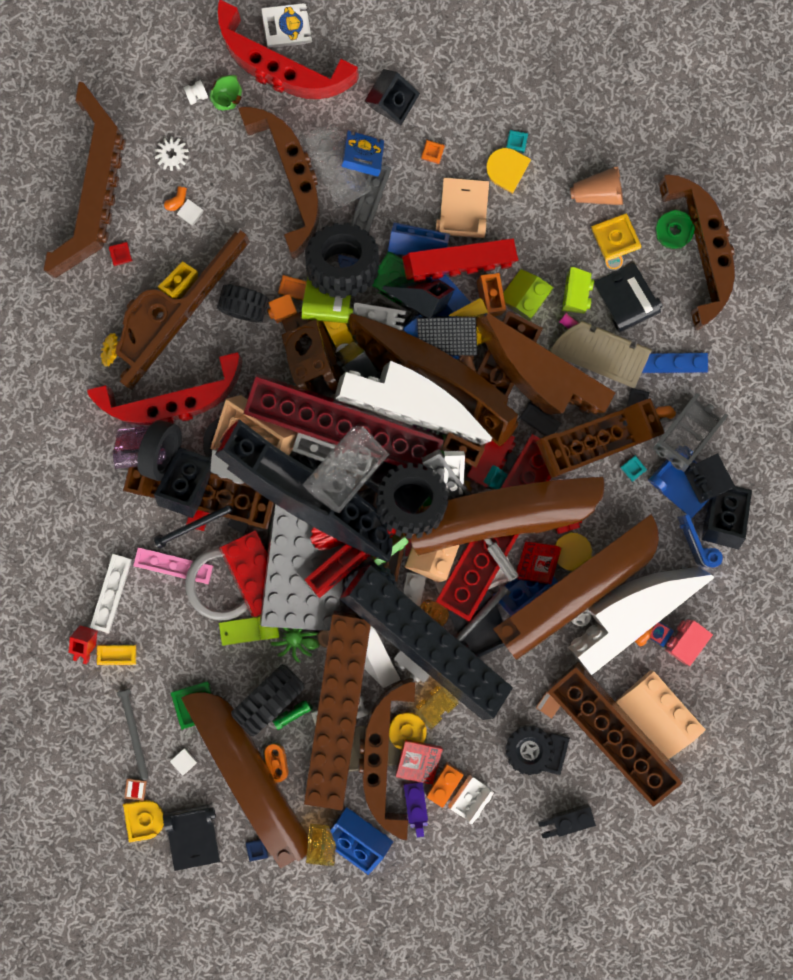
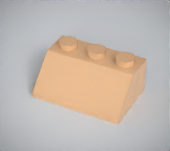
(432, 565)

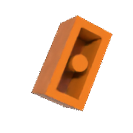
(491, 293)
(444, 784)

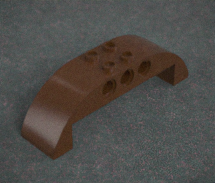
(287, 143)
(705, 212)
(494, 375)
(600, 438)
(246, 502)
(375, 789)

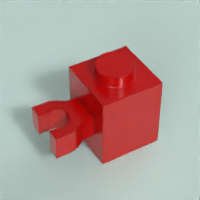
(82, 643)

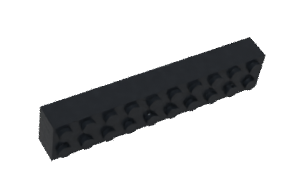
(426, 642)

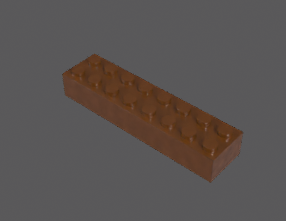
(615, 734)

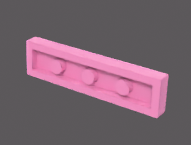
(170, 565)

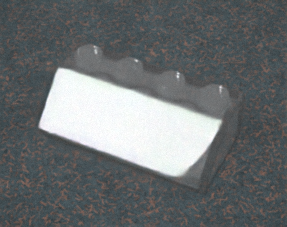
(326, 150)
(346, 469)

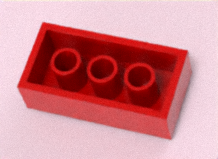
(247, 564)

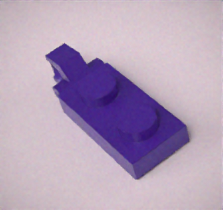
(416, 807)

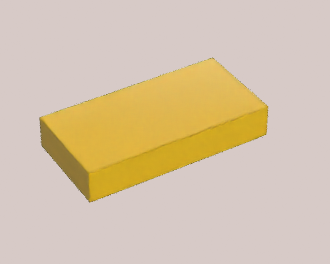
(116, 654)

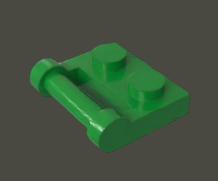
(285, 717)

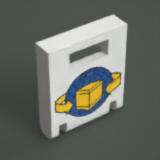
(290, 25)

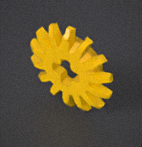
(108, 354)

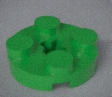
(664, 234)

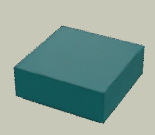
(517, 141)
(633, 468)
(495, 477)

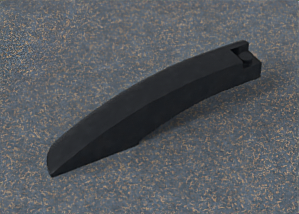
(282, 481)

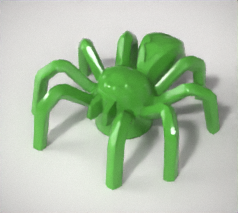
(295, 639)

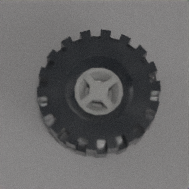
(529, 759)

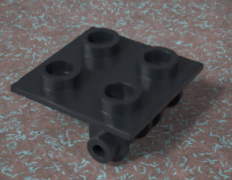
(709, 478)

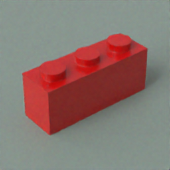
(491, 456)

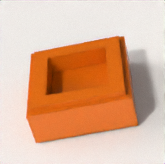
(432, 151)

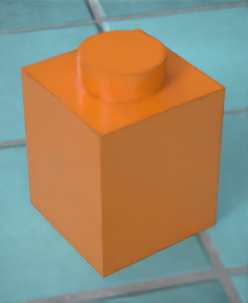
(281, 308)

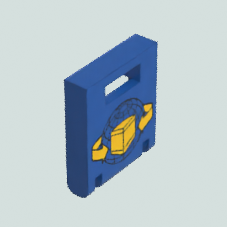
(363, 148)

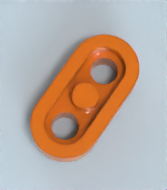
(276, 762)

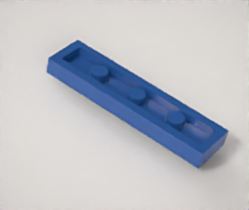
(677, 363)

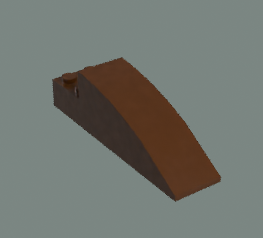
(540, 373)

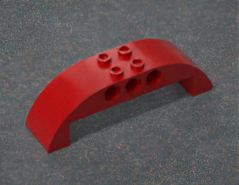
(263, 61)
(206, 397)

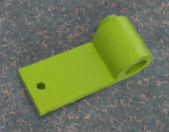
(245, 631)

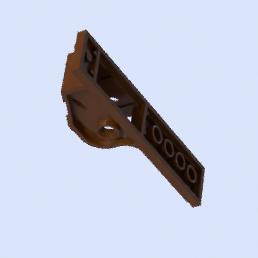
(156, 333)
(317, 361)

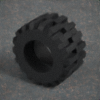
(242, 303)

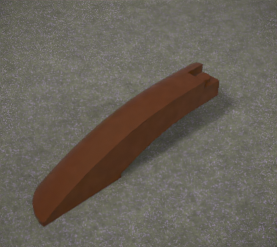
(475, 393)
(513, 512)
(580, 589)
(248, 777)

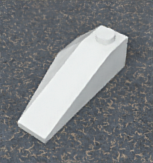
(378, 661)

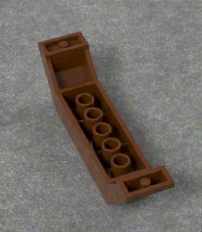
(96, 192)

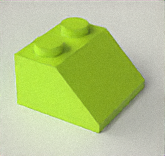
(577, 291)
(526, 294)

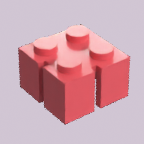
(688, 641)

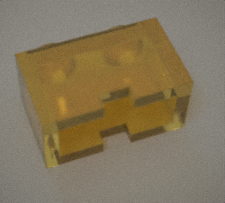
(432, 708)

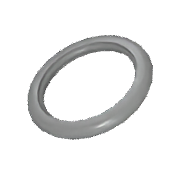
(192, 595)

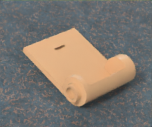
(463, 208)

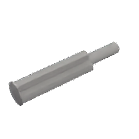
(501, 560)

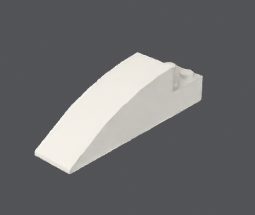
(412, 399)
(632, 611)

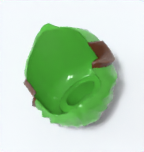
(226, 92)

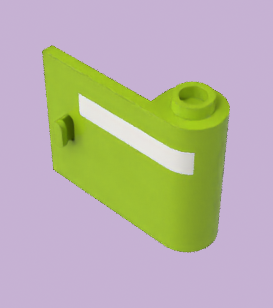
(324, 307)

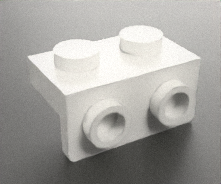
(471, 799)

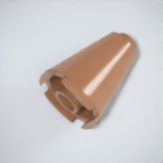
(599, 188)

